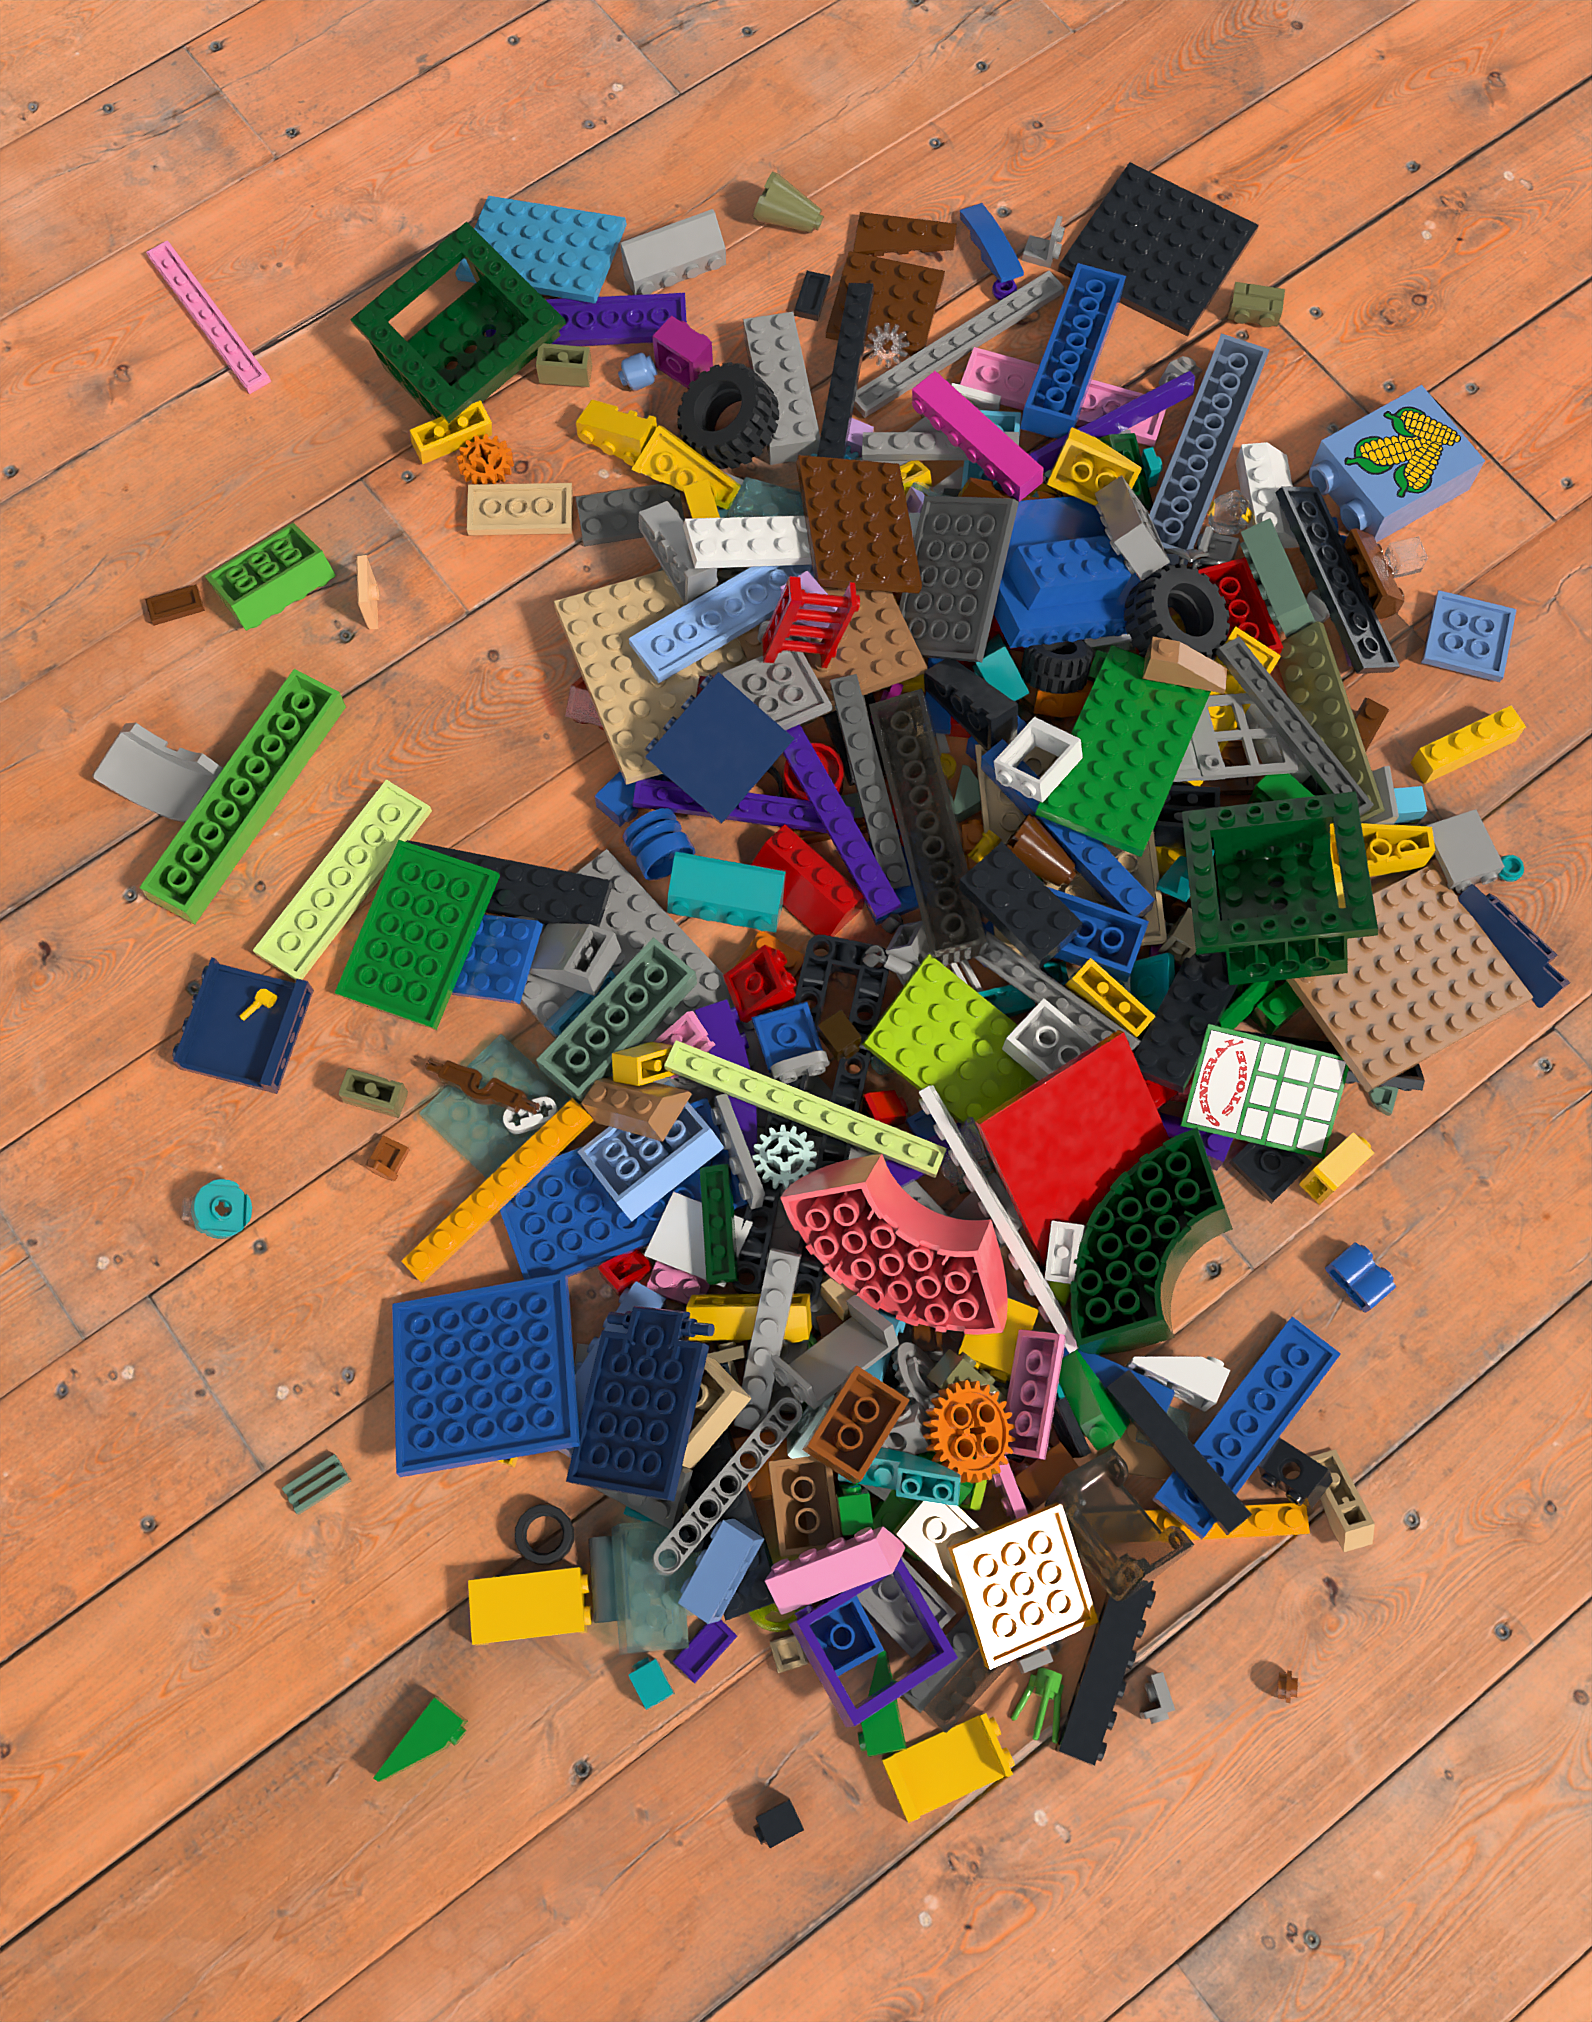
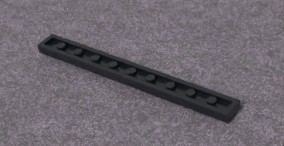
(846, 371)

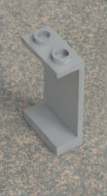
(825, 1366)

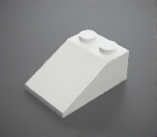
(1193, 1379)

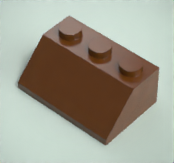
(1374, 573)

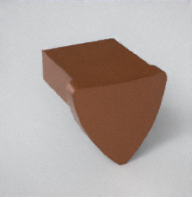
(387, 1158)

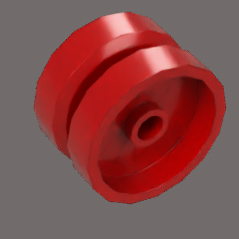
(832, 765)

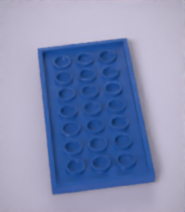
(572, 1222)

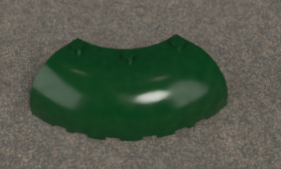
(1141, 1244)

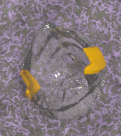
(1229, 513)

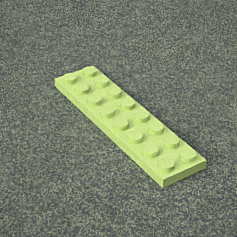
(341, 881)

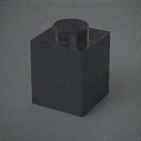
(778, 1824)

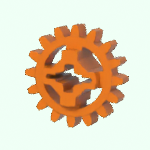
(495, 453)

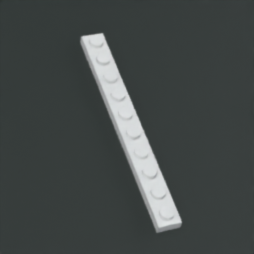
(992, 1207)

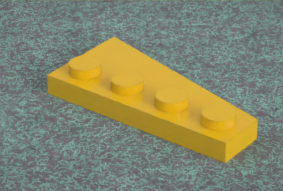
(677, 464)

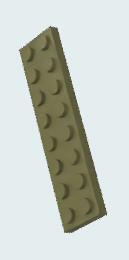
(1320, 696)

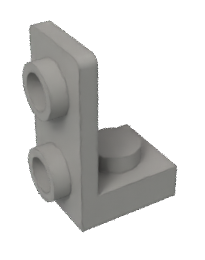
(1043, 251)

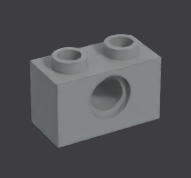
(909, 1431)

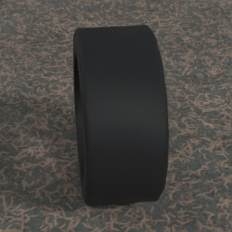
(523, 1525)

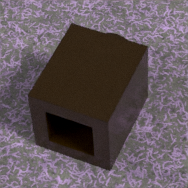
(839, 1036)

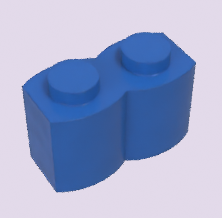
(1361, 1277)

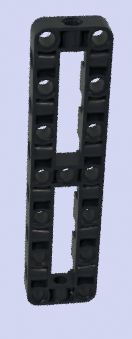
(844, 957)

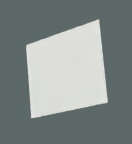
(681, 1237)

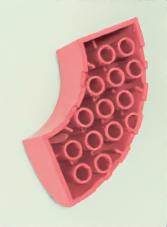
(898, 1250)

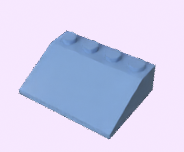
(643, 1169)

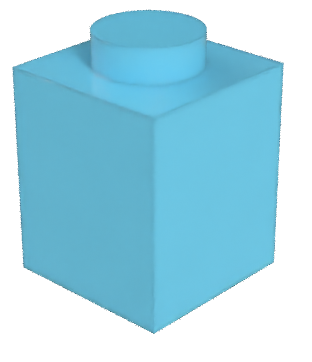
(1410, 804)

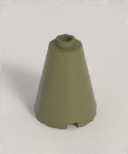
(787, 206)

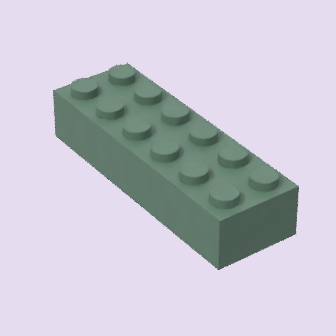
(617, 1019)

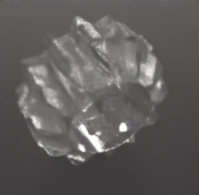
(879, 342)

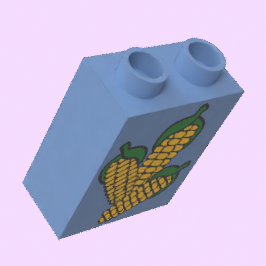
(1395, 465)

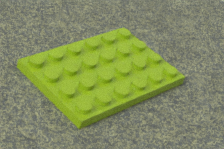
(951, 1040)

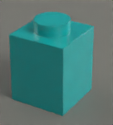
(650, 1682)

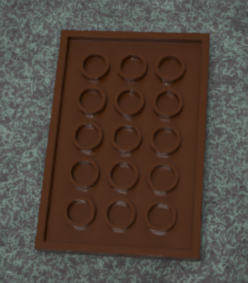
(858, 524)

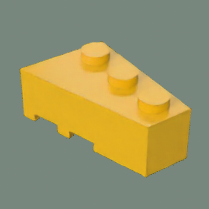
(615, 431)

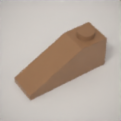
(1180, 665)

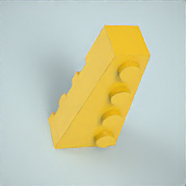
(1390, 848)

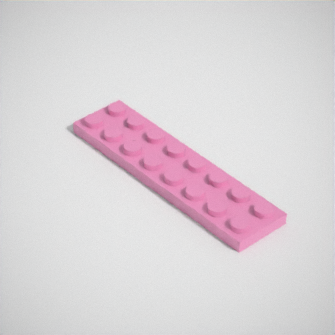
(1014, 379)

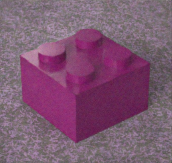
(681, 351)

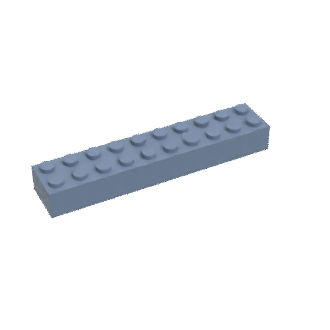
(1206, 443)

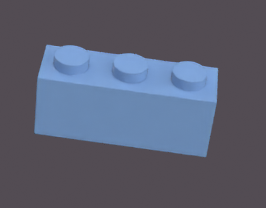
(720, 1570)

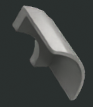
(154, 775)

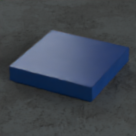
(786, 1033)

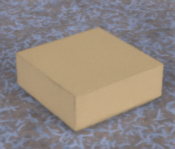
(788, 1653)

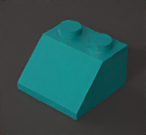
(1000, 670)

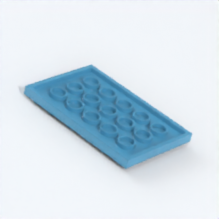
(550, 246)

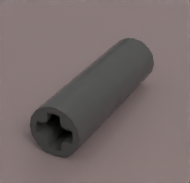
(602, 1579)

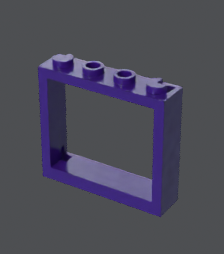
(851, 1714)

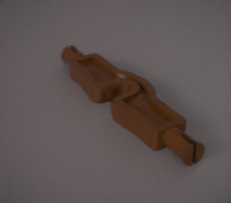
(494, 1092)

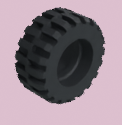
(710, 397)
(1190, 596)

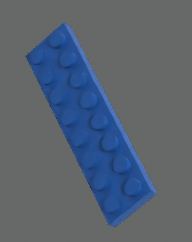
(1253, 1418)

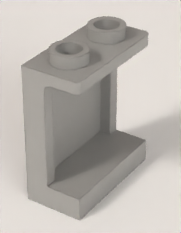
(1465, 851)

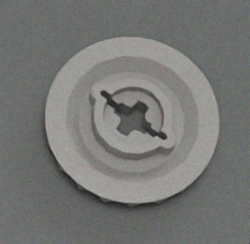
(911, 1370)

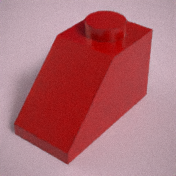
(885, 1107)

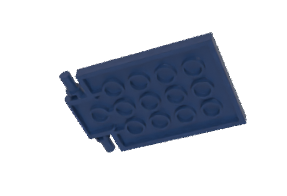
(640, 1403)

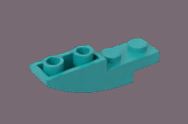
(912, 1477)

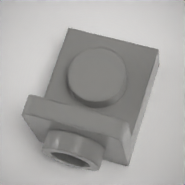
(1159, 1693)

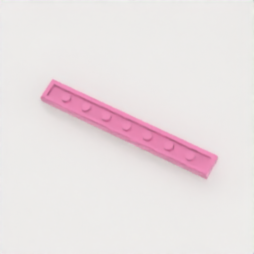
(208, 317)

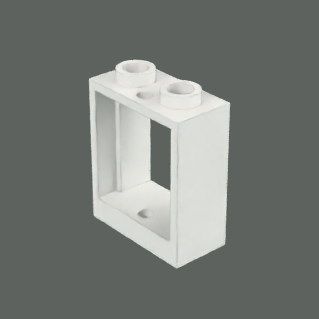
(1047, 738)

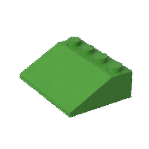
(271, 576)

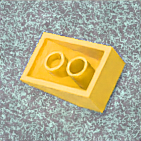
(1088, 466)

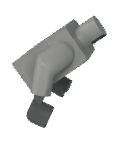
(905, 950)

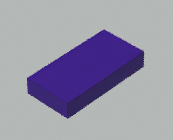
(704, 1649)

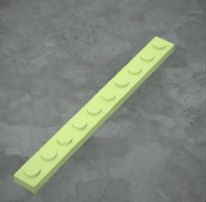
(805, 1108)

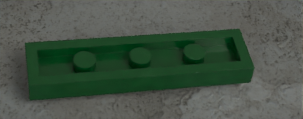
(718, 1224)

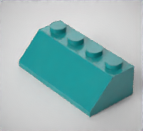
(726, 892)

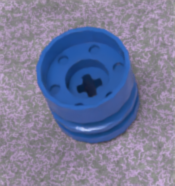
(654, 842)

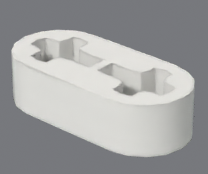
(531, 1122)

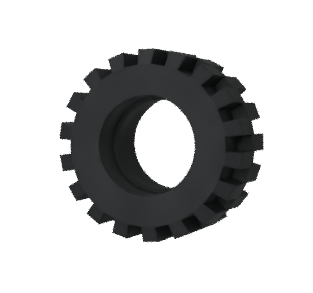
(1057, 666)

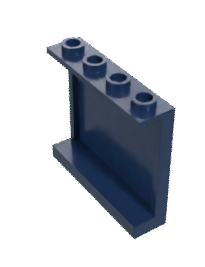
(718, 746)
(239, 1050)

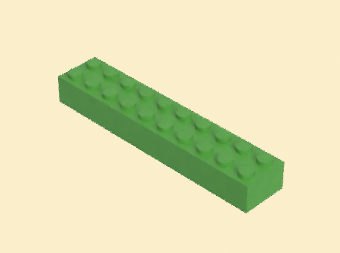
(243, 796)

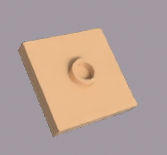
(367, 592)

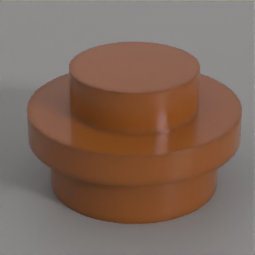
(1287, 1686)

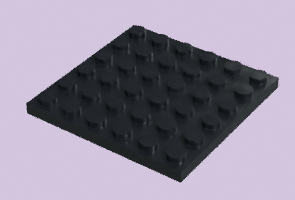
(1166, 245)

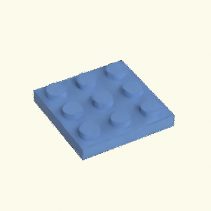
(1469, 636)

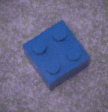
(847, 1636)

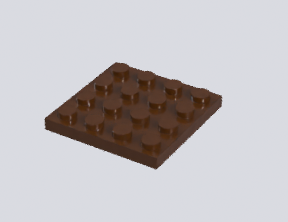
(902, 296)

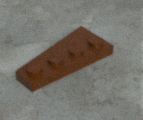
(887, 233)

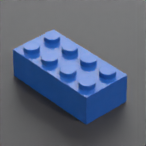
(1067, 572)
(1105, 937)

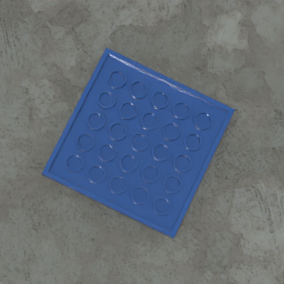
(484, 1375)

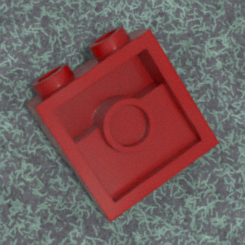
(760, 983)

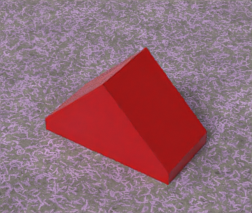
(625, 1270)

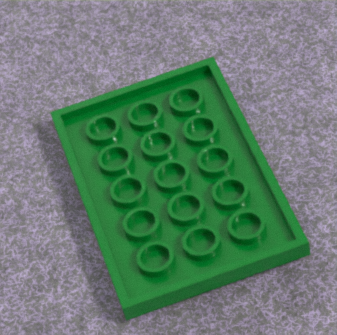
(417, 934)

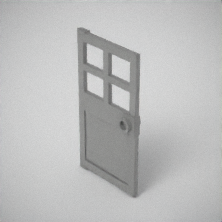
(1203, 756)

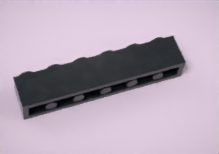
(1103, 1675)

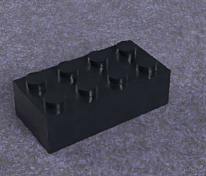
(1020, 905)

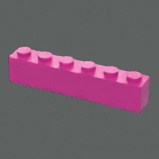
(977, 436)

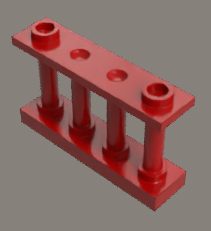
(788, 611)

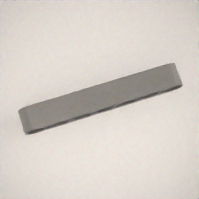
(738, 1474)

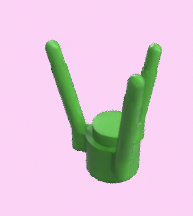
(1047, 1686)

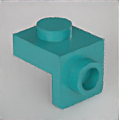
(1152, 466)

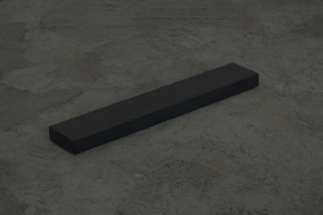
(1178, 1452)

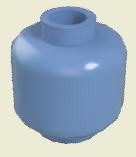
(637, 371)

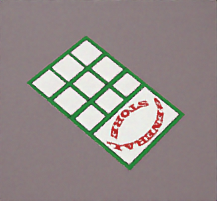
(1265, 1091)

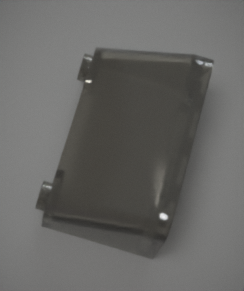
(1113, 1530)

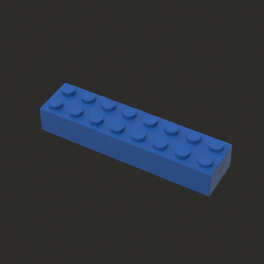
(1072, 352)

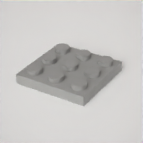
(783, 690)

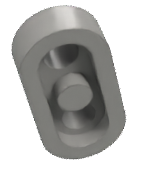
(789, 1069)

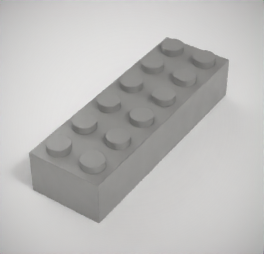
(778, 359)

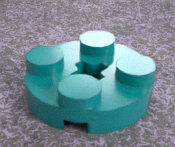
(207, 1219)

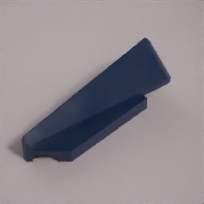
(1517, 944)

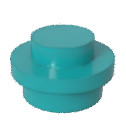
(1513, 868)

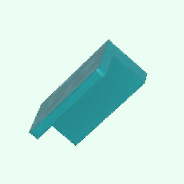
(1176, 880)

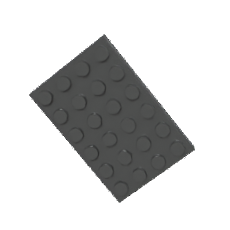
(961, 565)

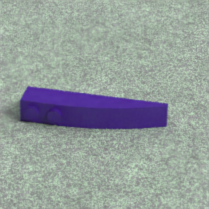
(721, 1027)

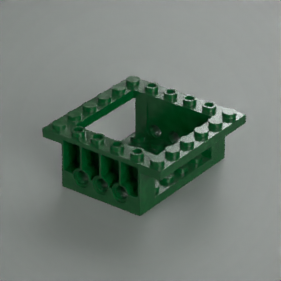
(496, 301)
(1287, 845)

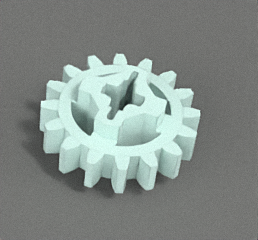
(773, 1158)

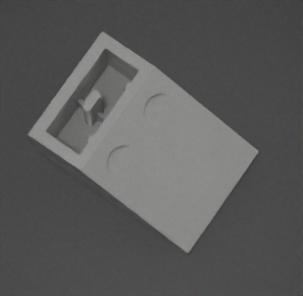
(575, 955)

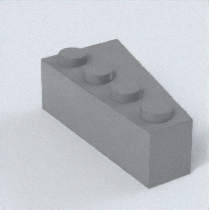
(667, 540)

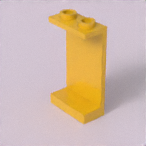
(528, 1605)
(948, 1766)

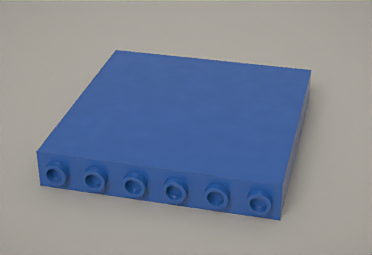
(1047, 522)

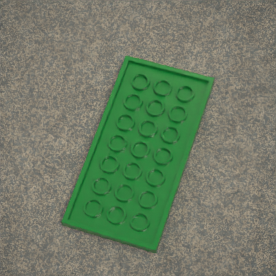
(1131, 752)

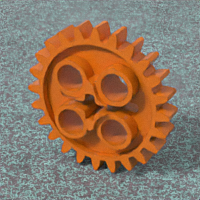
(969, 1430)

